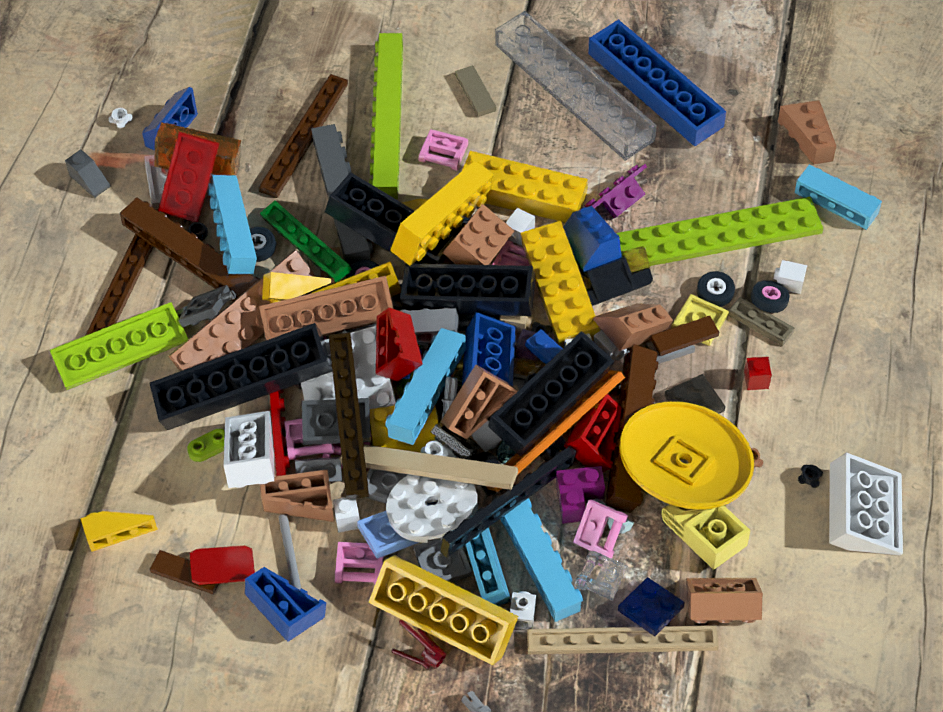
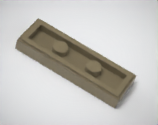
(475, 91)
(761, 321)

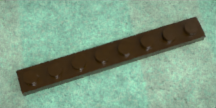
(348, 416)

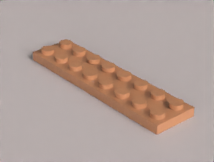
(236, 324)

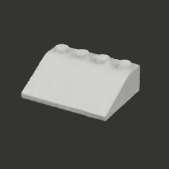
(865, 506)

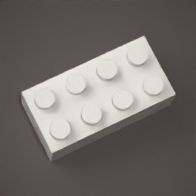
(249, 449)

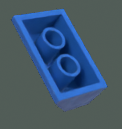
(178, 111)
(591, 239)

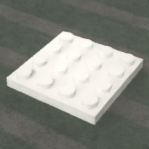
(369, 385)

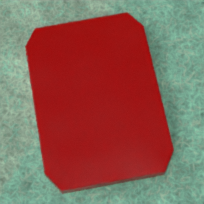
(221, 564)

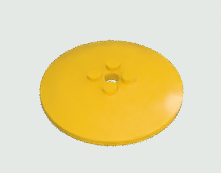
(673, 431)

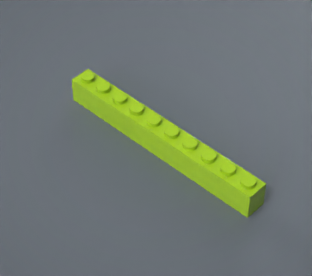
(388, 113)

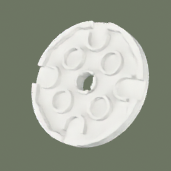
(417, 521)

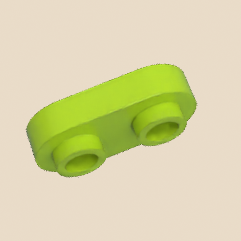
(209, 445)

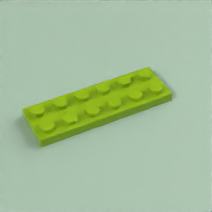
(118, 346)

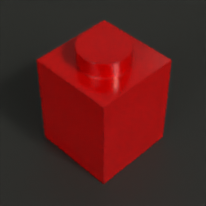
(757, 373)

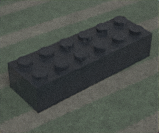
(375, 215)
(469, 288)
(550, 393)

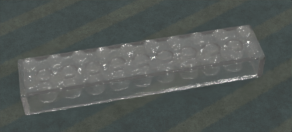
(575, 85)

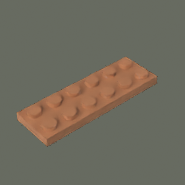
(330, 309)

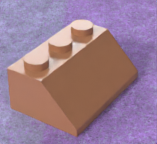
(633, 324)
(724, 599)

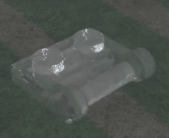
(607, 579)

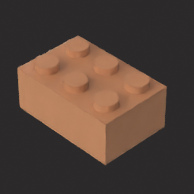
(479, 239)

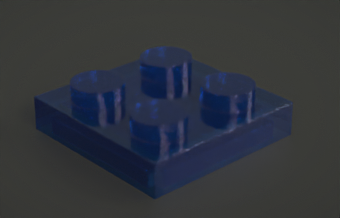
(651, 606)

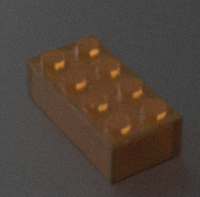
(227, 157)

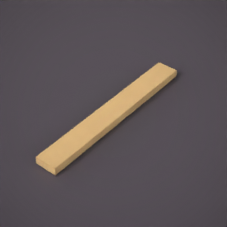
(440, 467)
(621, 640)

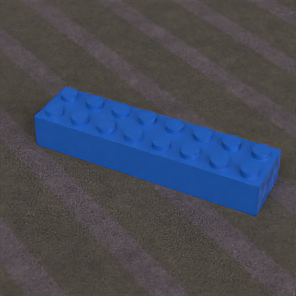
(657, 82)

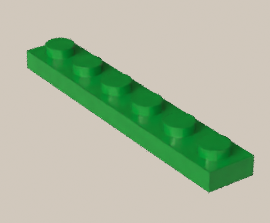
(305, 241)

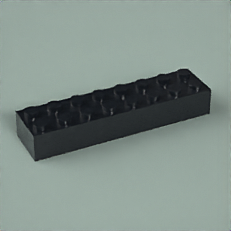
(240, 376)

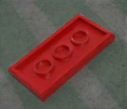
(188, 177)

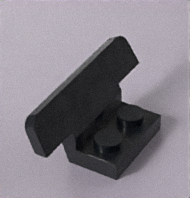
(614, 280)

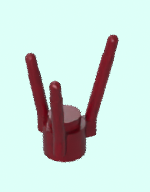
(432, 653)

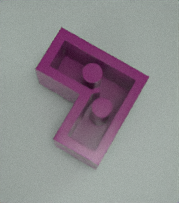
(575, 488)

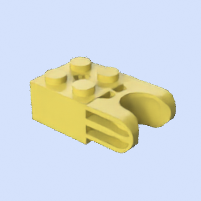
(709, 532)

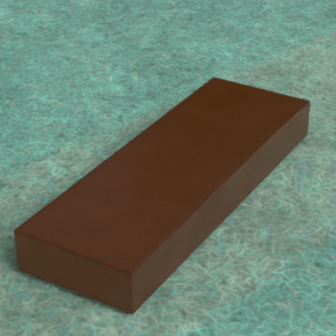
(685, 335)
(178, 570)

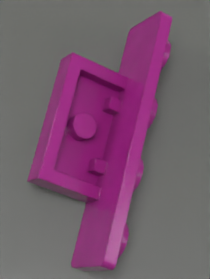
(622, 195)

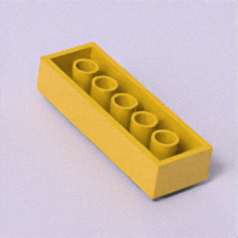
(532, 188)
(442, 213)
(559, 282)
(443, 609)

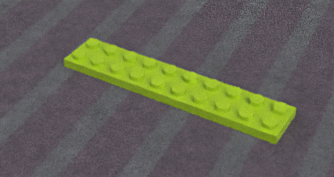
(725, 231)

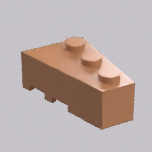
(810, 129)
(476, 401)
(299, 495)

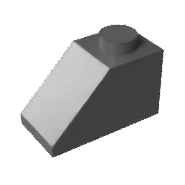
(86, 173)

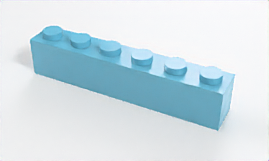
(232, 224)
(426, 386)
(542, 561)

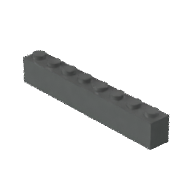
(334, 170)

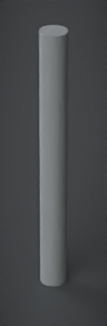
(289, 551)

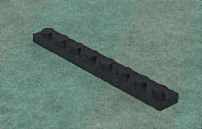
(505, 503)

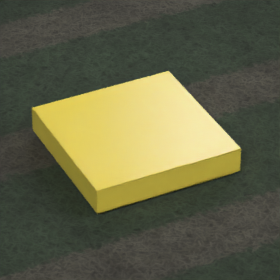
(697, 308)

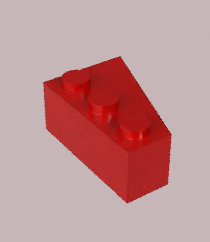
(396, 345)
(595, 434)

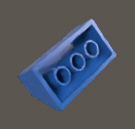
(490, 346)

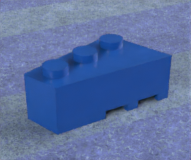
(282, 604)

